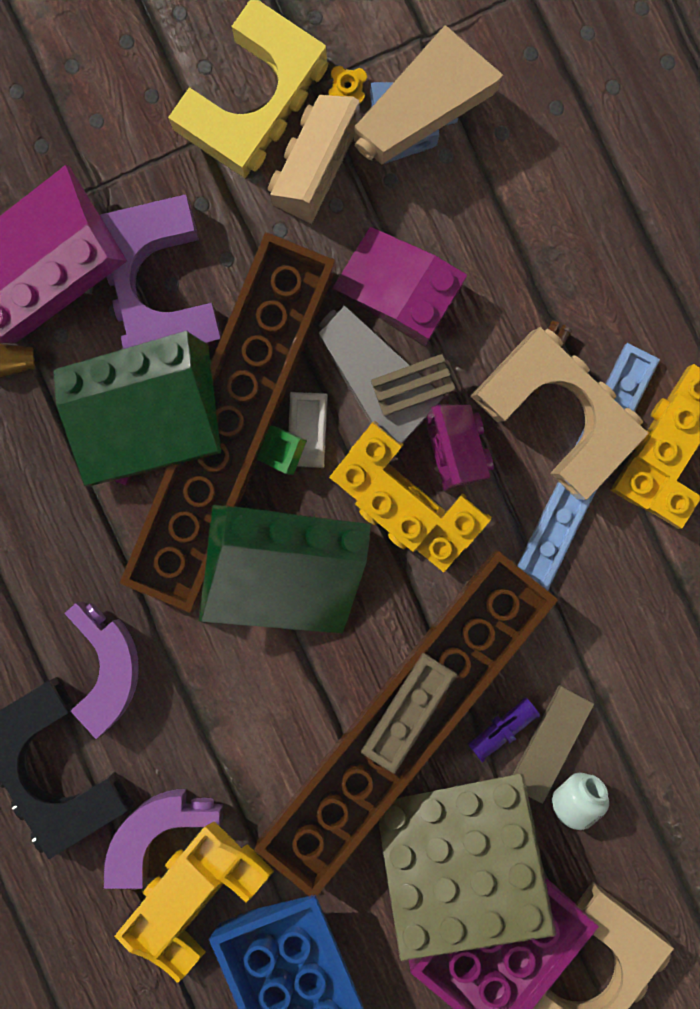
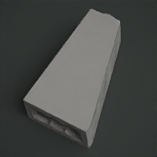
(364, 356)

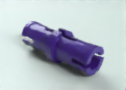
(503, 729)

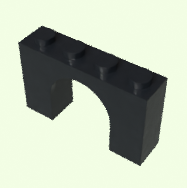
(53, 819)

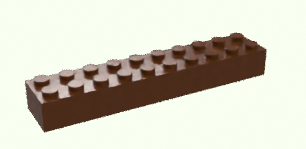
(249, 384)
(353, 791)

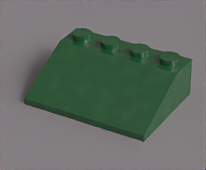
(139, 408)
(282, 569)

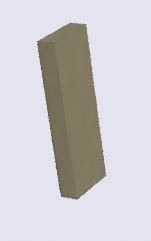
(408, 713)
(552, 742)

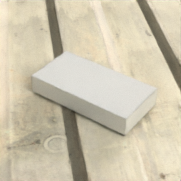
(308, 421)

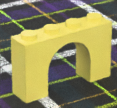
(242, 138)

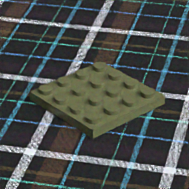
(465, 868)

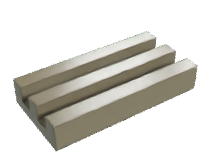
(443, 374)

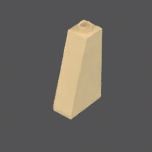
(428, 95)

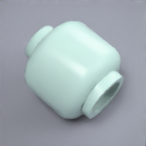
(580, 801)

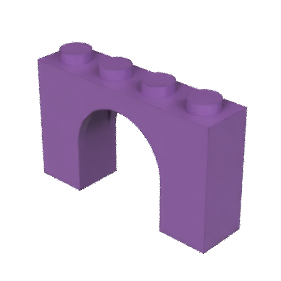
(139, 234)

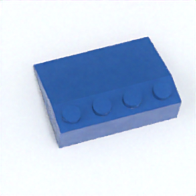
(284, 959)

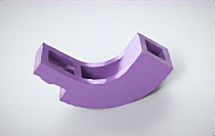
(117, 669)
(129, 850)

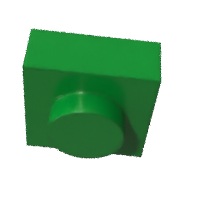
(281, 450)

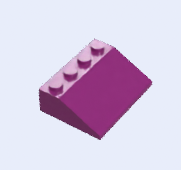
(50, 254)
(508, 973)

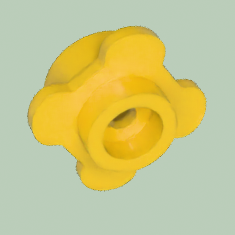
(354, 77)

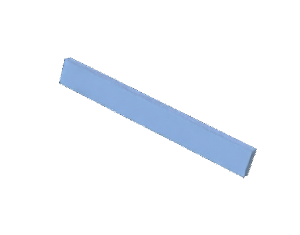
(565, 512)

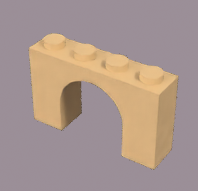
(609, 429)
(636, 949)

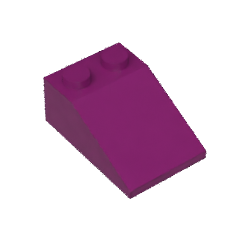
(400, 284)
(457, 445)

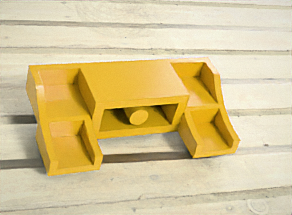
(662, 455)
(400, 506)
(174, 901)

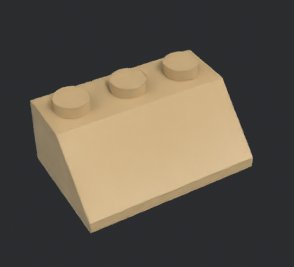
(315, 156)

